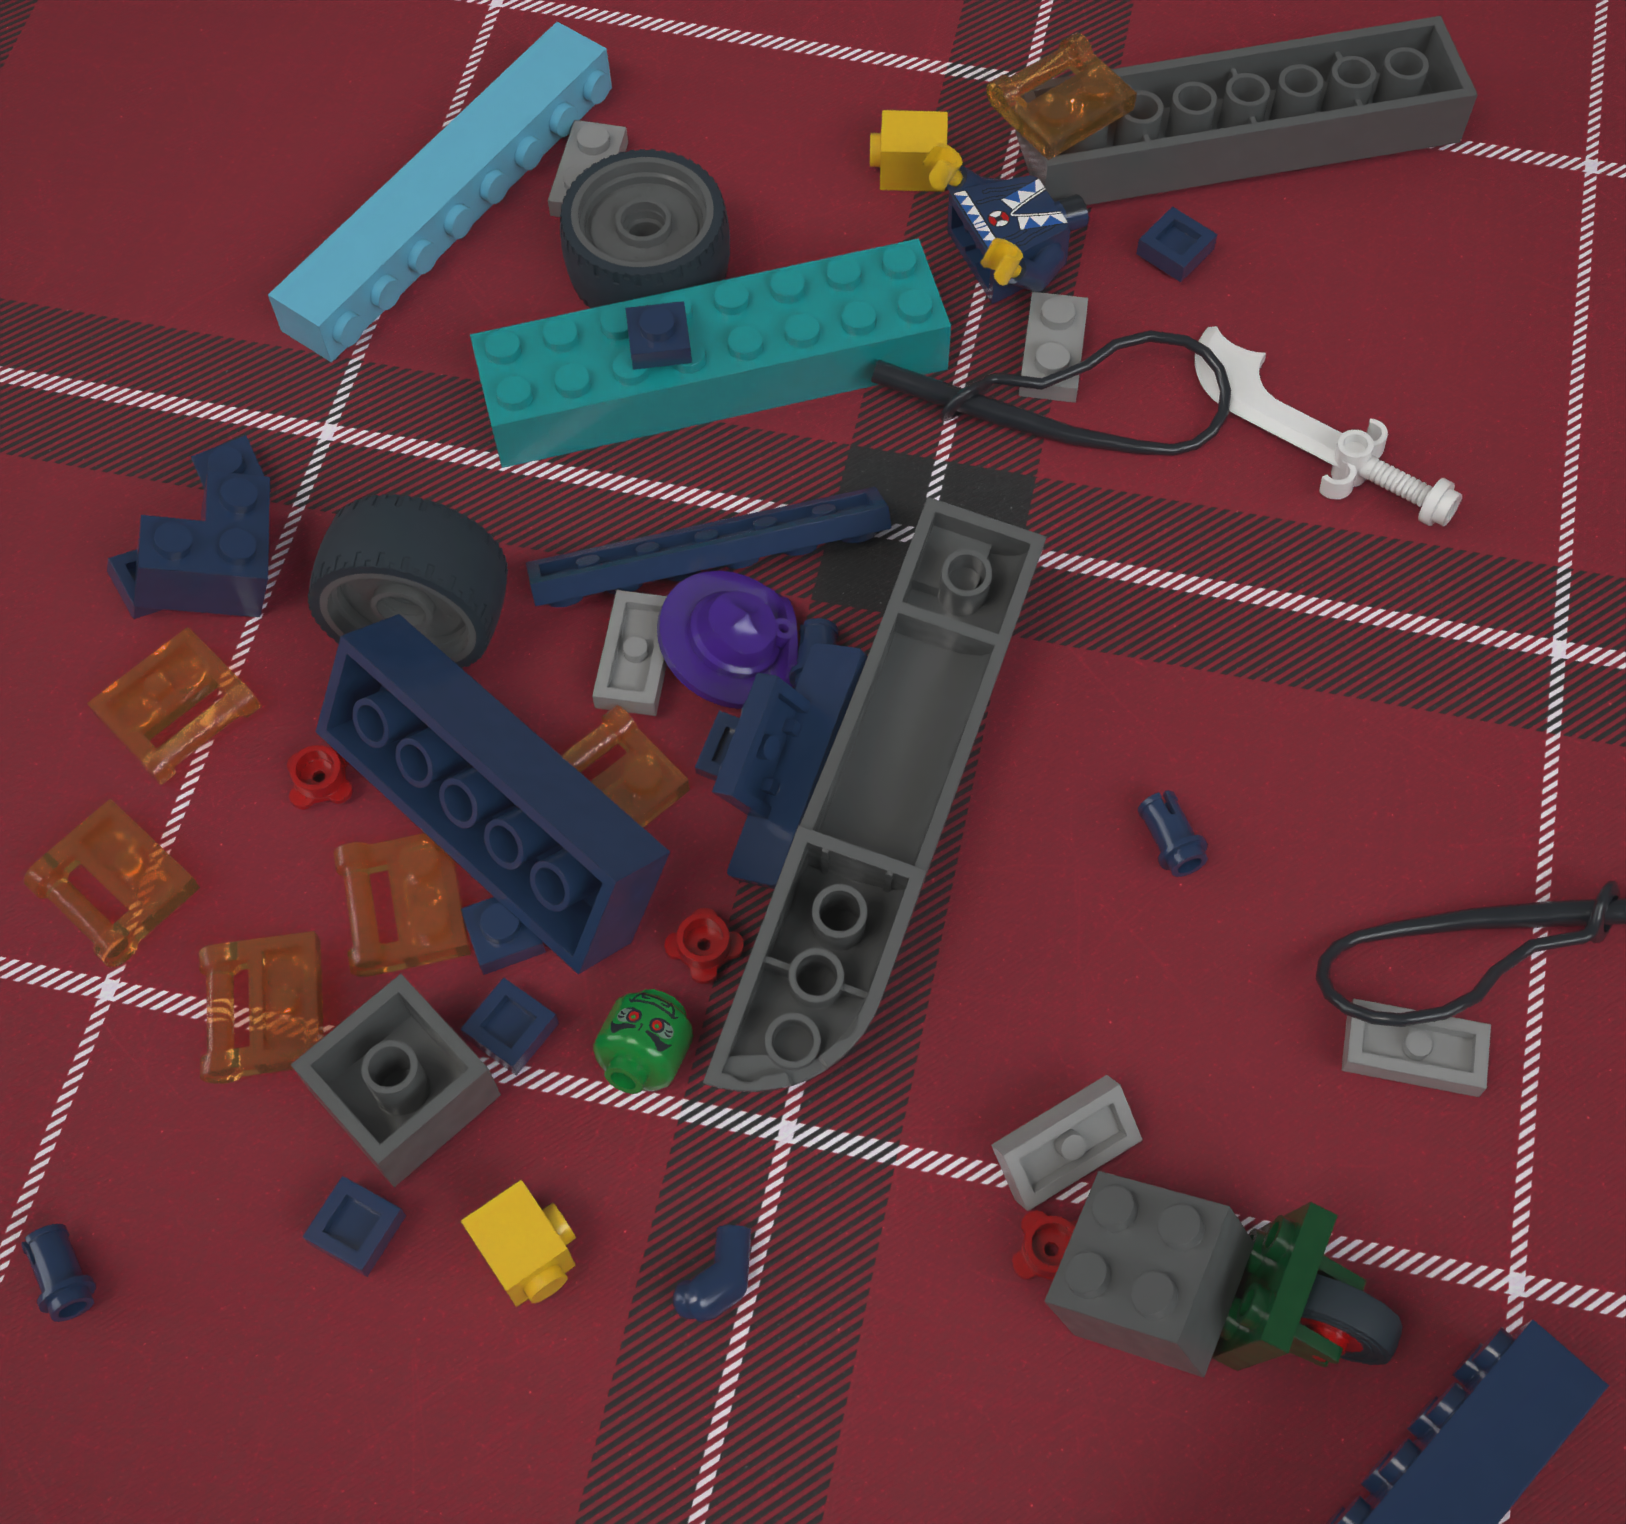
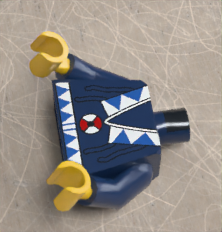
(1004, 227)

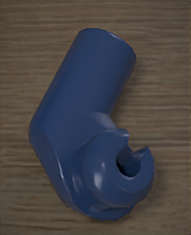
(721, 1283)

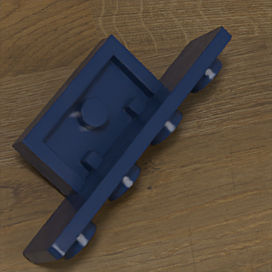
(781, 755)

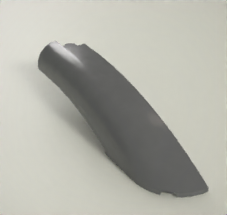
(878, 804)

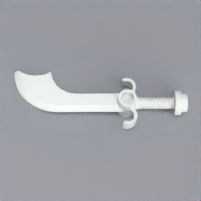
(1351, 453)

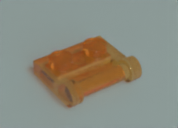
(1070, 109)
(164, 690)
(641, 780)
(127, 866)
(424, 903)
(282, 1004)

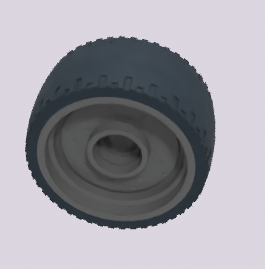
(643, 227)
(410, 561)

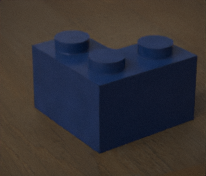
(210, 562)

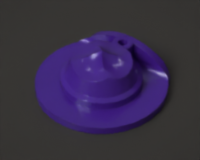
(723, 632)

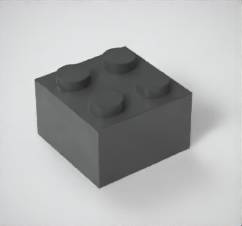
(397, 1079)
(1151, 1272)

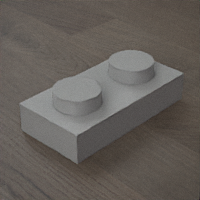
(585, 145)
(1054, 343)
(631, 658)
(1433, 1055)
(1067, 1142)

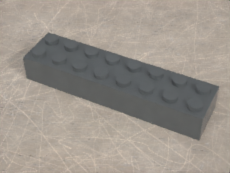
(1268, 112)

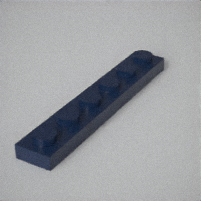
(727, 542)

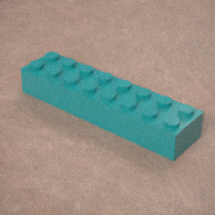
(752, 343)

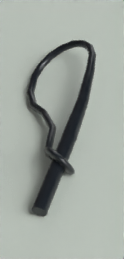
(972, 402)
(1594, 914)

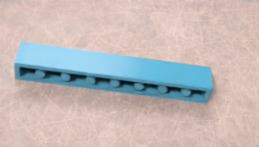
(441, 192)

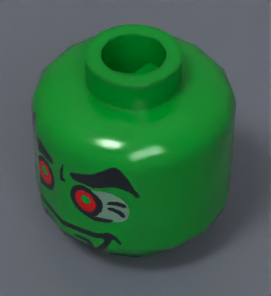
(643, 1041)

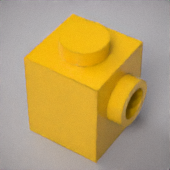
(903, 147)
(523, 1243)

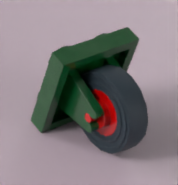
(1303, 1301)

